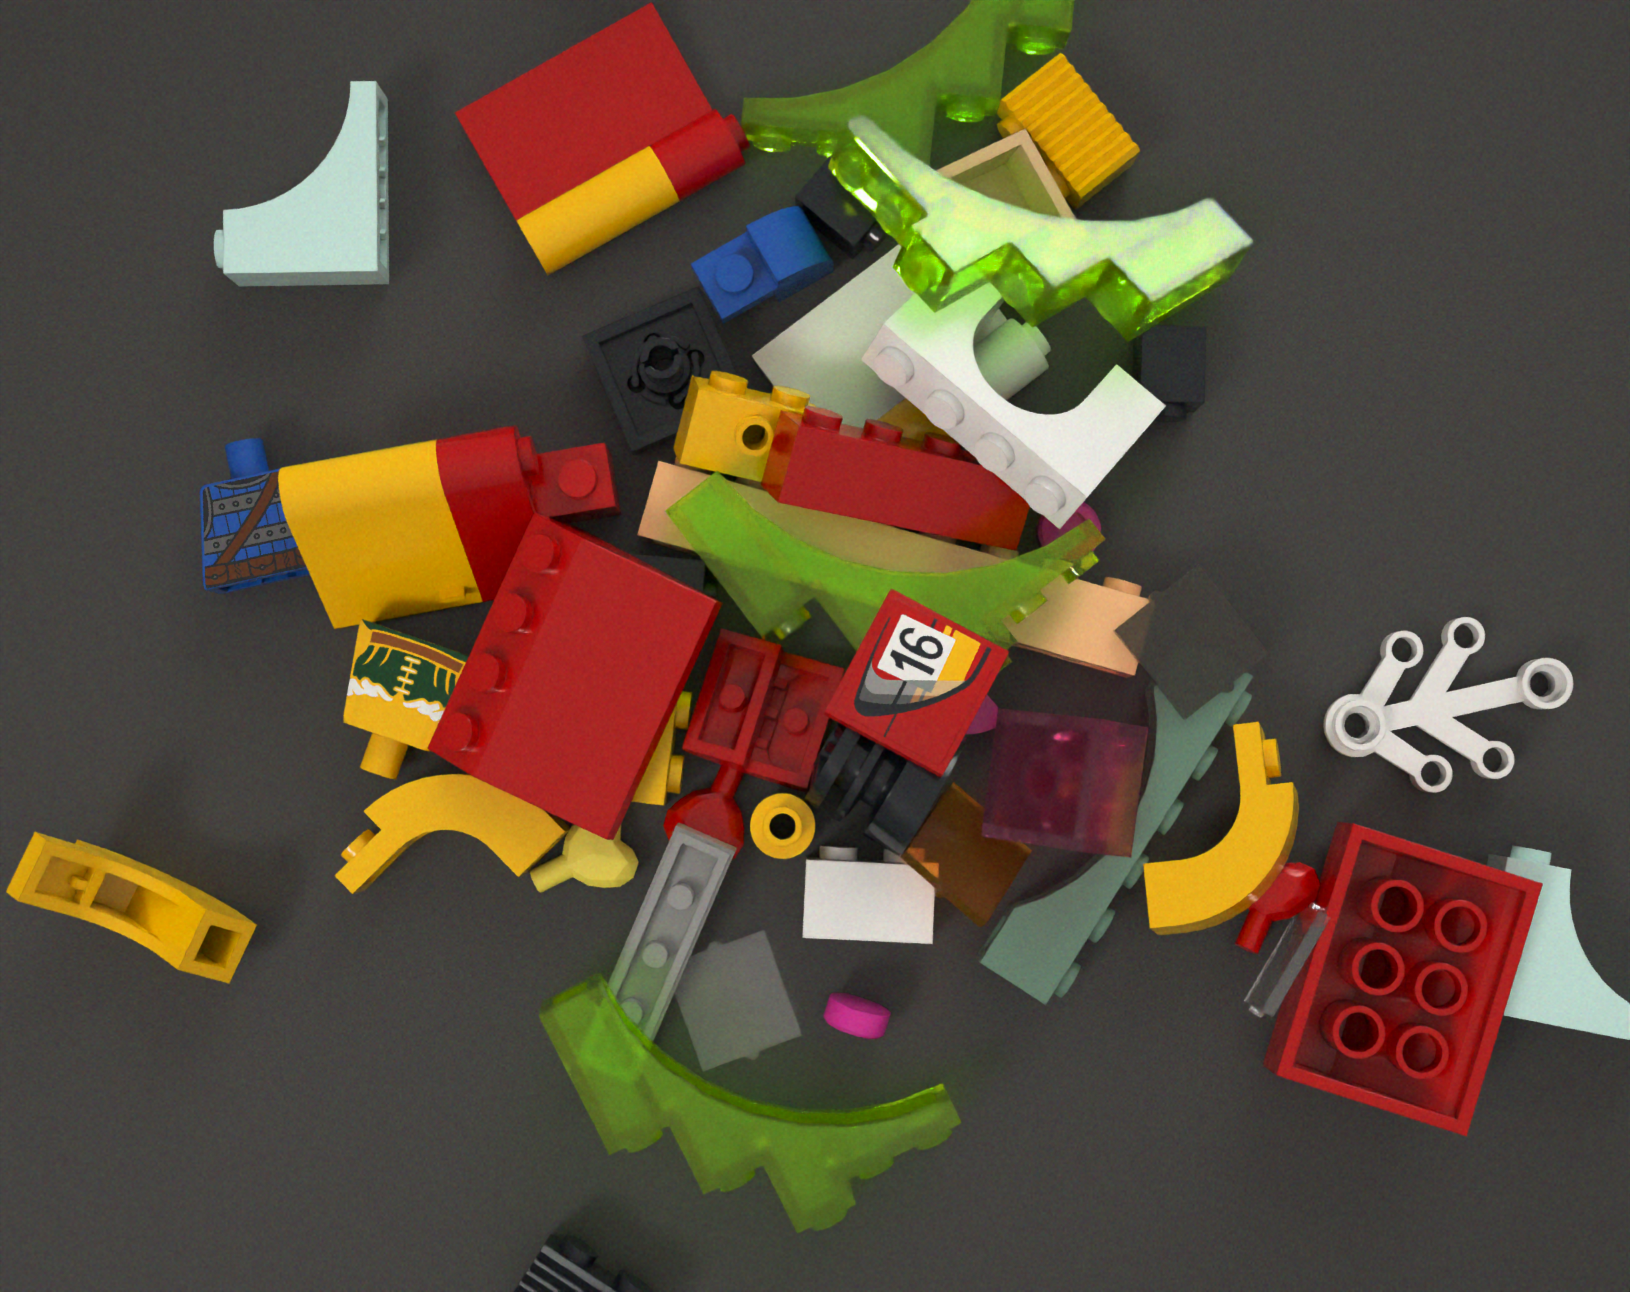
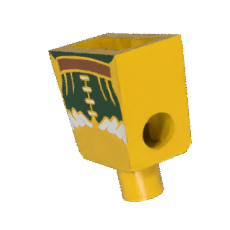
(398, 693)

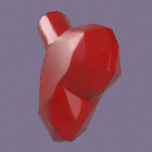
(712, 810)
(1288, 896)

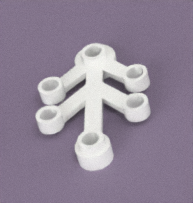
(1433, 707)

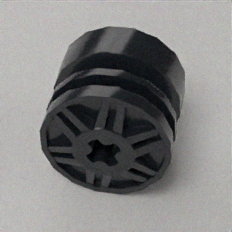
(890, 784)

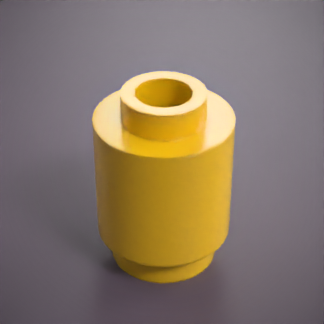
(787, 804)

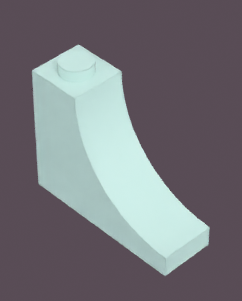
(330, 223)
(1553, 974)

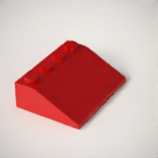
(574, 675)
(1404, 978)

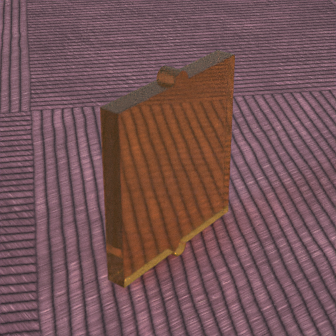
(961, 862)

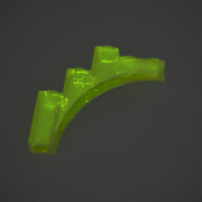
(951, 74)
(1036, 261)
(778, 576)
(807, 1153)

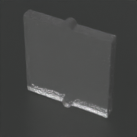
(1286, 961)
(735, 1001)

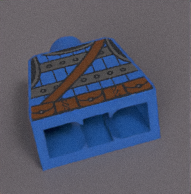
(245, 525)

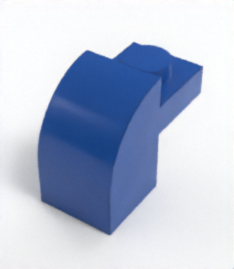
(771, 258)

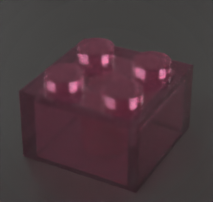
(1065, 782)

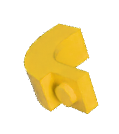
(456, 802)
(1244, 865)
(136, 901)

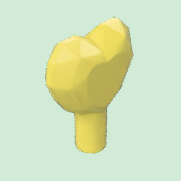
(589, 860)

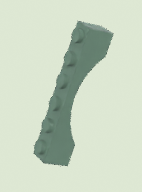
(1045, 932)

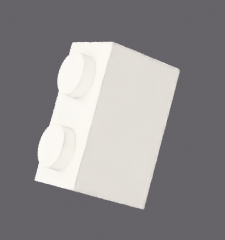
(866, 898)

